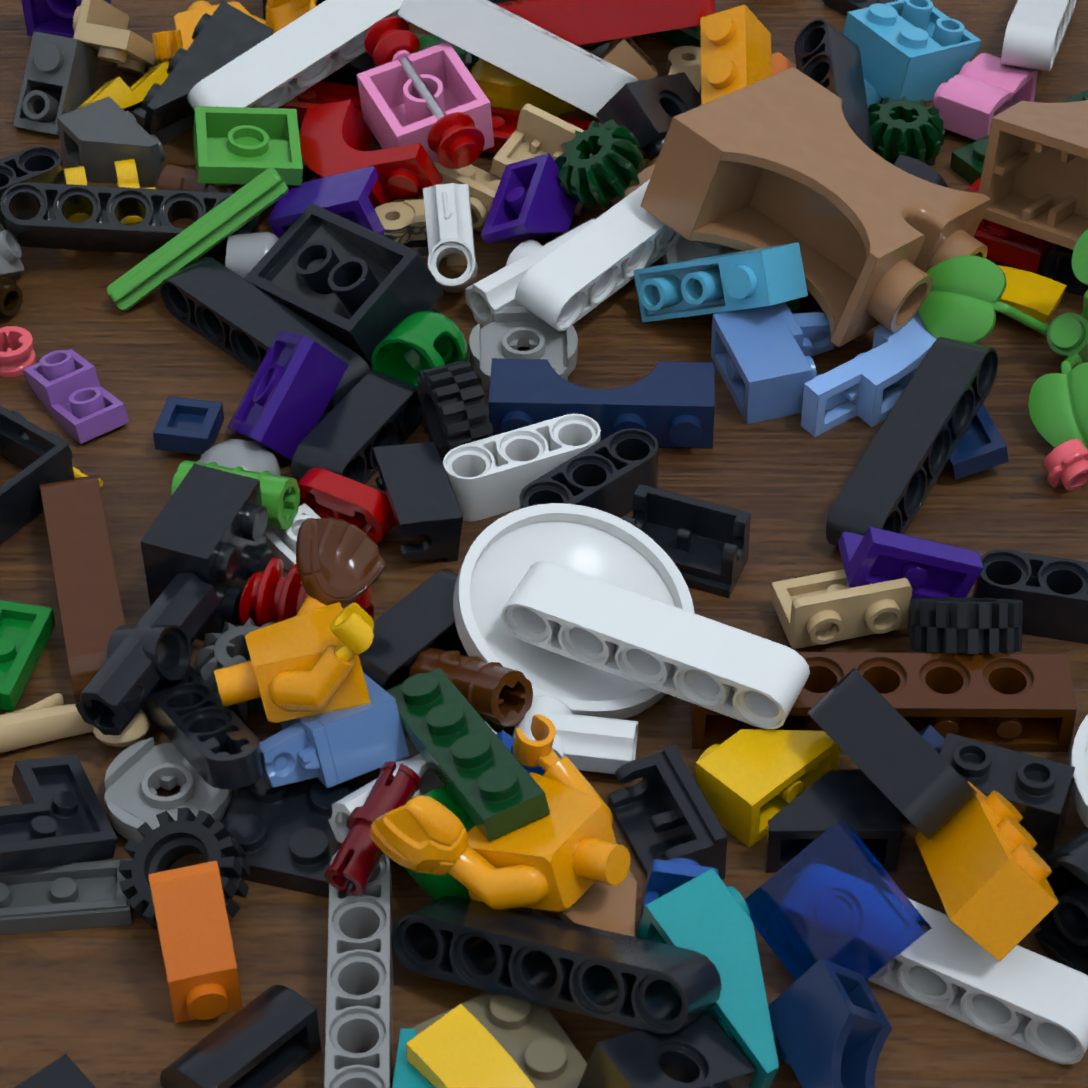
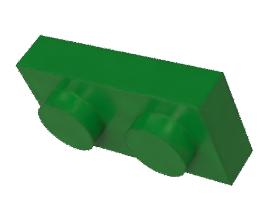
(22, 640)

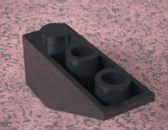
(215, 44)

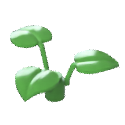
(964, 309)

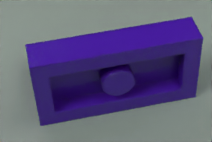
(340, 194)
(928, 565)

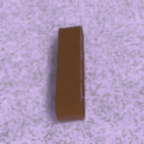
(82, 573)

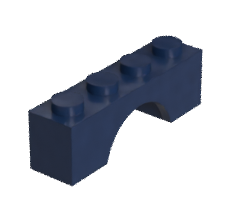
(669, 403)
(830, 1028)

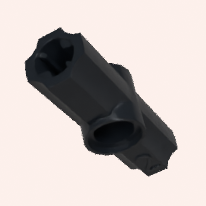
(148, 654)

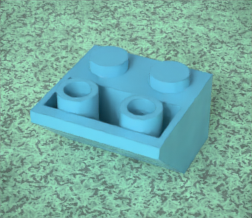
(909, 47)

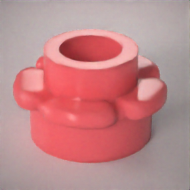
(1067, 465)

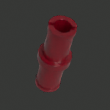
(358, 852)

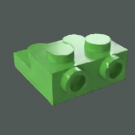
(243, 142)

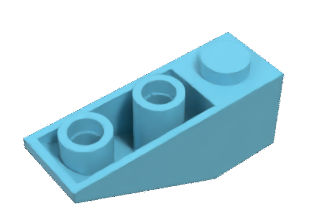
(721, 283)

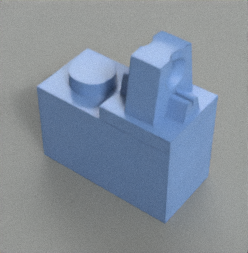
(768, 357)
(336, 743)

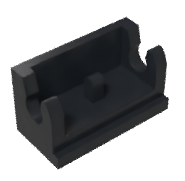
(420, 499)
(700, 537)
(667, 813)

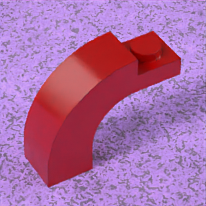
(338, 141)

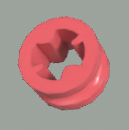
(15, 351)

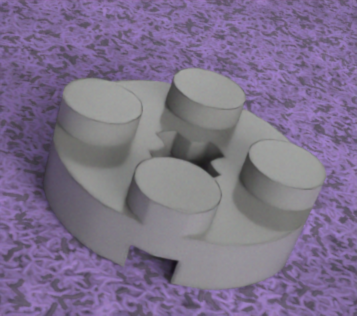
(521, 328)
(137, 775)

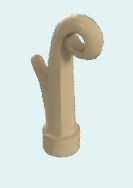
(53, 721)

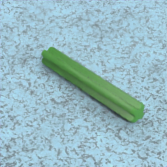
(197, 239)

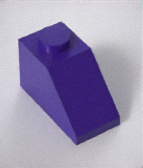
(529, 203)

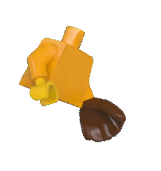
(313, 658)

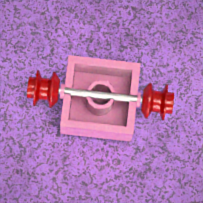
(423, 97)

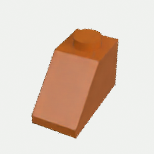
(196, 942)

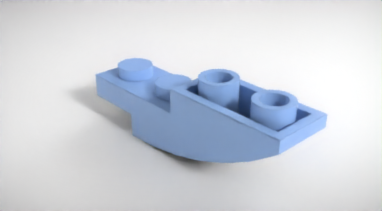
(867, 383)

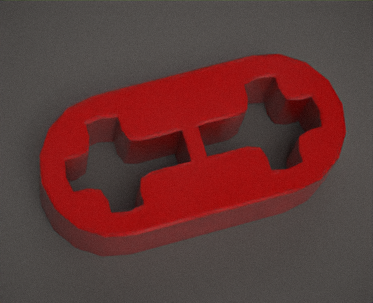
(347, 500)

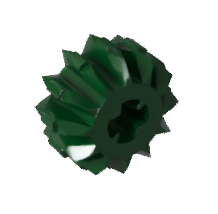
(906, 130)
(600, 164)

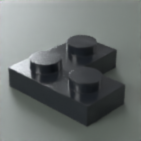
(57, 817)

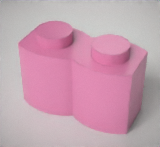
(981, 93)

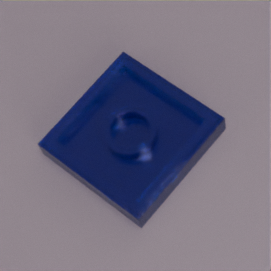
(835, 907)

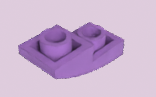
(74, 396)

